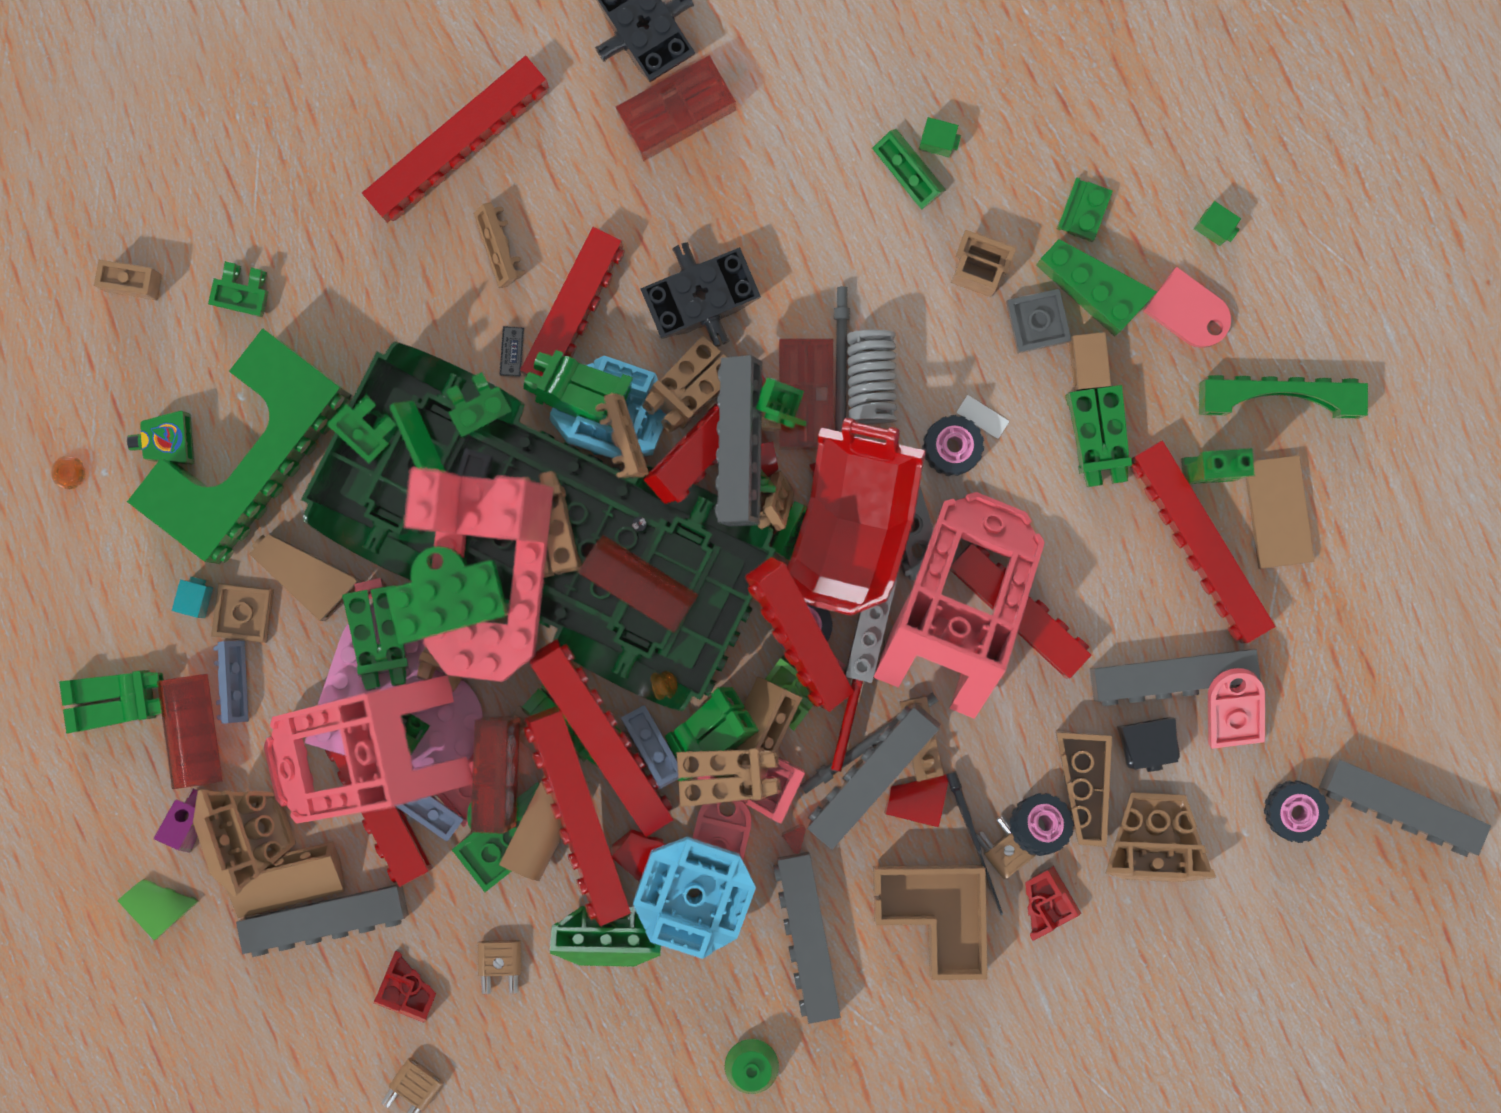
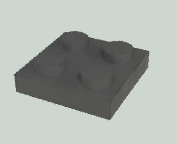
(1038, 321)

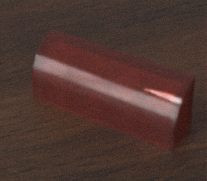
(638, 583)
(189, 731)

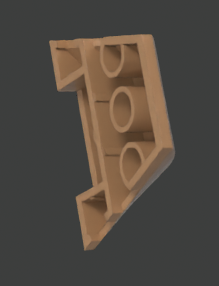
(240, 834)
(1159, 841)

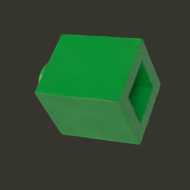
(939, 137)
(1218, 224)

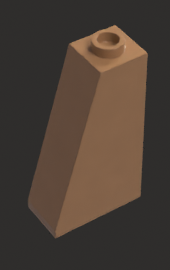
(305, 576)

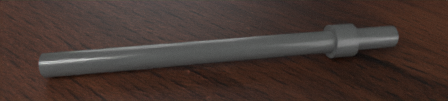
(841, 314)
(825, 773)

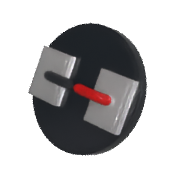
(639, 523)

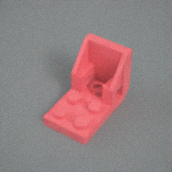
(777, 805)

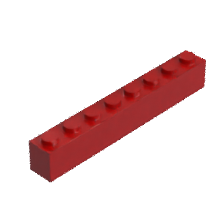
(456, 139)
(1202, 543)
(600, 737)
(577, 815)

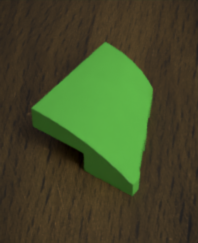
(784, 675)
(155, 906)

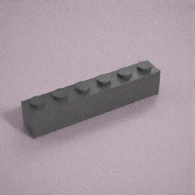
(739, 441)
(1167, 676)
(873, 776)
(1404, 806)
(322, 919)
(808, 937)

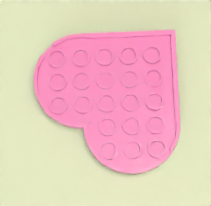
(450, 724)

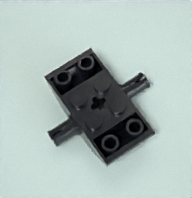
(653, 49)
(727, 287)

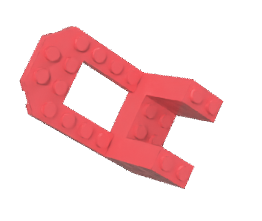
(491, 509)
(954, 632)
(373, 749)

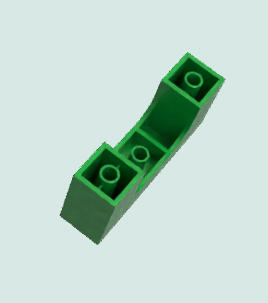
(219, 516)

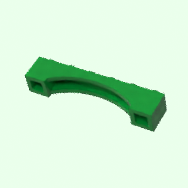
(1343, 399)

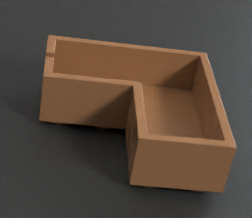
(949, 902)

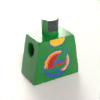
(165, 438)

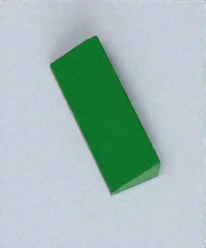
(908, 168)
(416, 436)

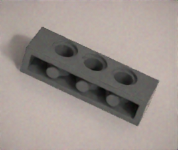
(921, 535)

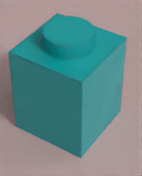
(192, 597)

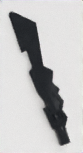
(956, 788)

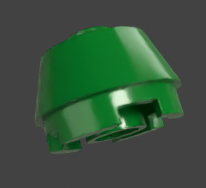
(751, 1066)

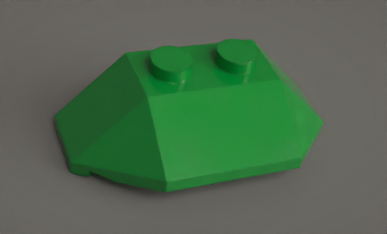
(612, 944)

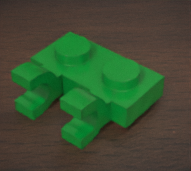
(239, 297)
(479, 411)
(358, 433)

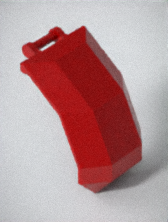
(856, 518)

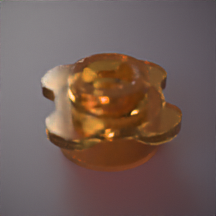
(663, 685)

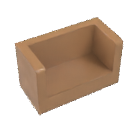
(127, 279)
(1089, 361)

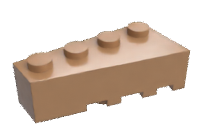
(1087, 779)

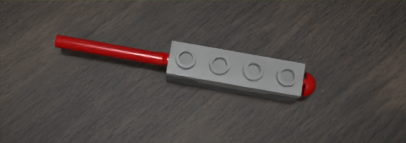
(861, 666)

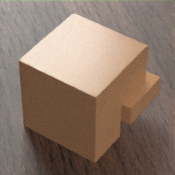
(981, 263)

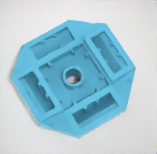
(598, 437)
(699, 922)

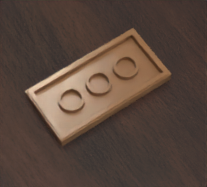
(1279, 513)

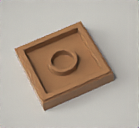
(242, 612)

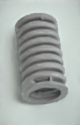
(883, 345)

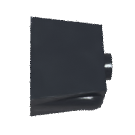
(1150, 744)

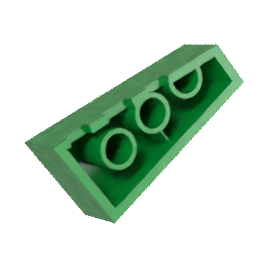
(1095, 286)

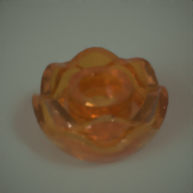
(76, 472)

